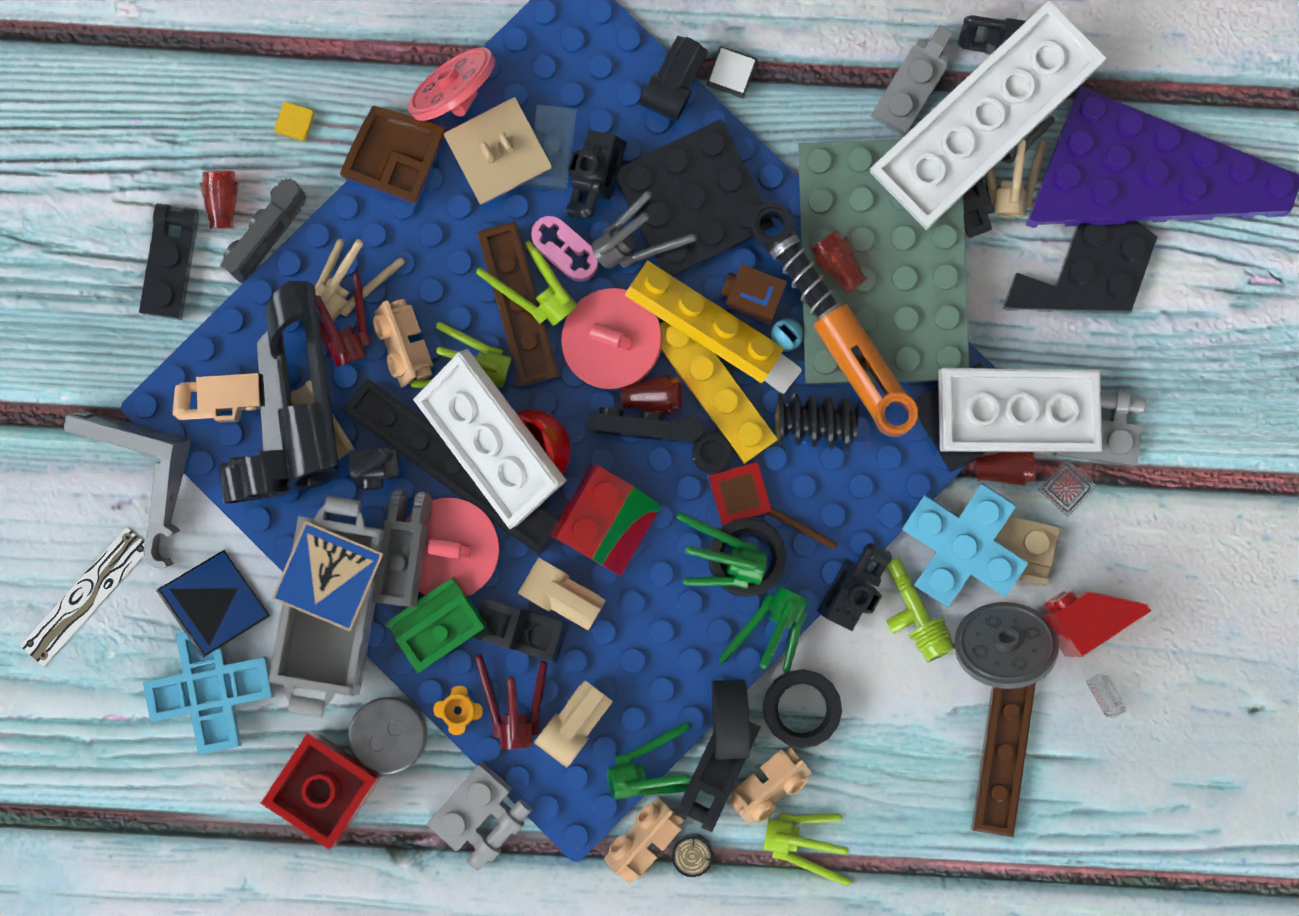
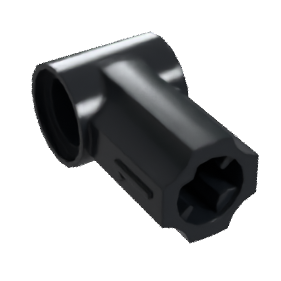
(670, 88)

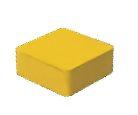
(294, 122)

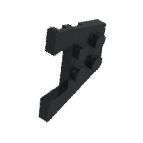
(1097, 275)

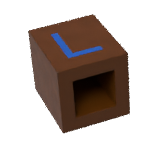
(753, 293)

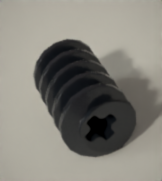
(816, 421)

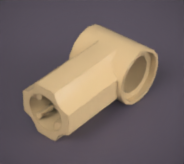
(555, 591)
(569, 730)

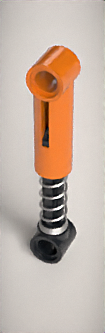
(836, 324)

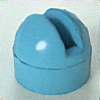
(782, 339)

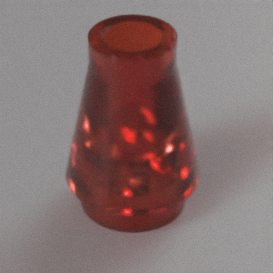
(220, 198)
(838, 260)
(653, 395)
(1007, 468)

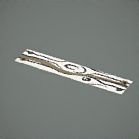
(84, 597)

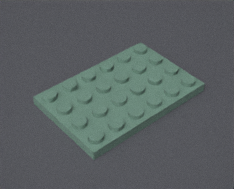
(914, 276)

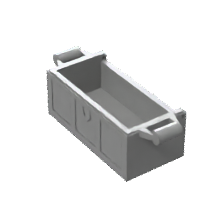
(315, 652)

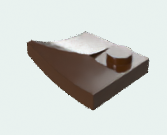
(393, 154)

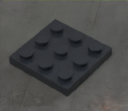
(695, 190)

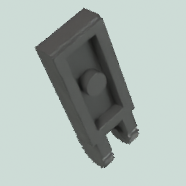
(264, 230)
(402, 550)

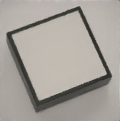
(731, 72)

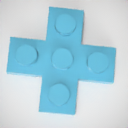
(965, 545)
(208, 694)

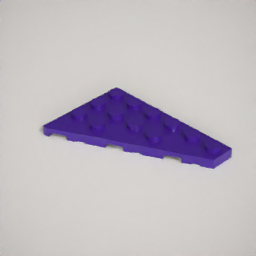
(1133, 167)

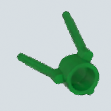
(745, 564)
(785, 610)
(629, 779)

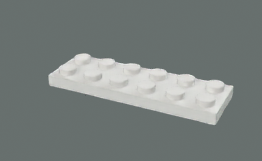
(987, 115)

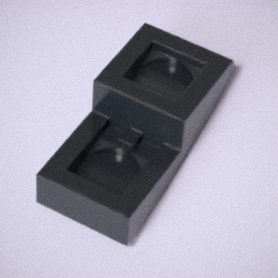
(521, 630)

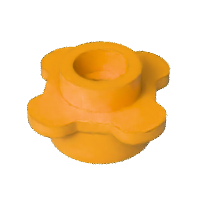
(458, 722)

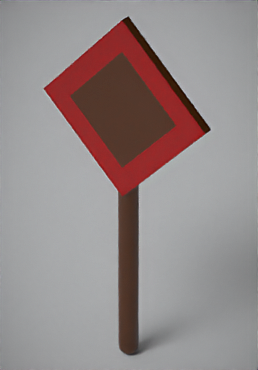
(742, 495)

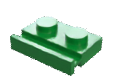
(436, 624)

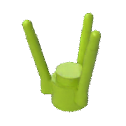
(554, 301)
(492, 360)
(784, 837)

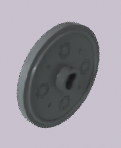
(1006, 645)

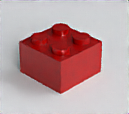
(320, 790)

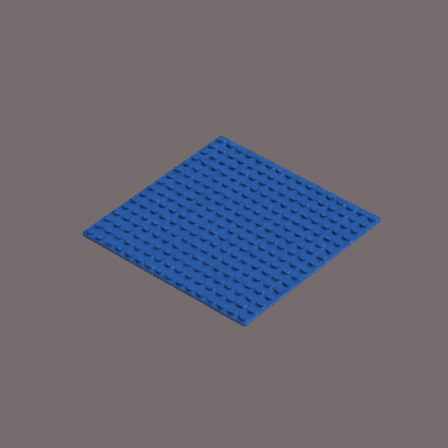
(654, 636)

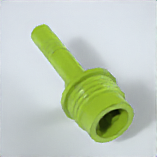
(931, 636)

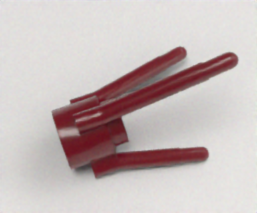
(344, 344)
(515, 730)

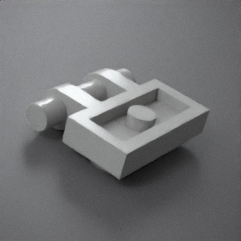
(1119, 438)
(470, 806)

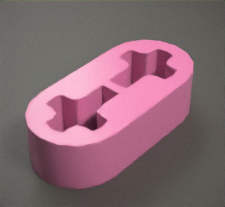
(558, 256)

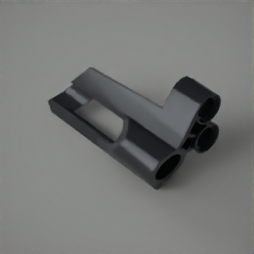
(296, 438)

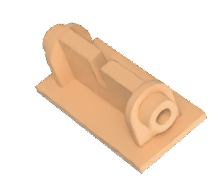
(394, 327)
(761, 798)
(630, 852)

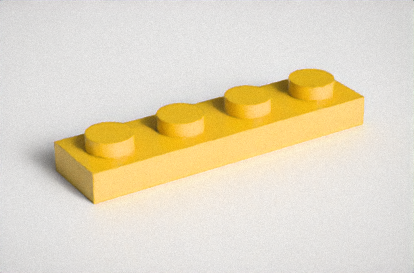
(704, 321)
(717, 393)

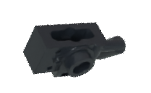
(995, 33)
(594, 171)
(373, 467)
(855, 588)

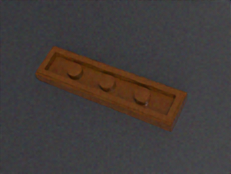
(525, 336)
(1003, 760)

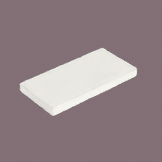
(1019, 410)
(489, 439)

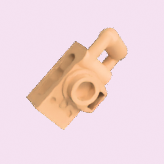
(218, 395)

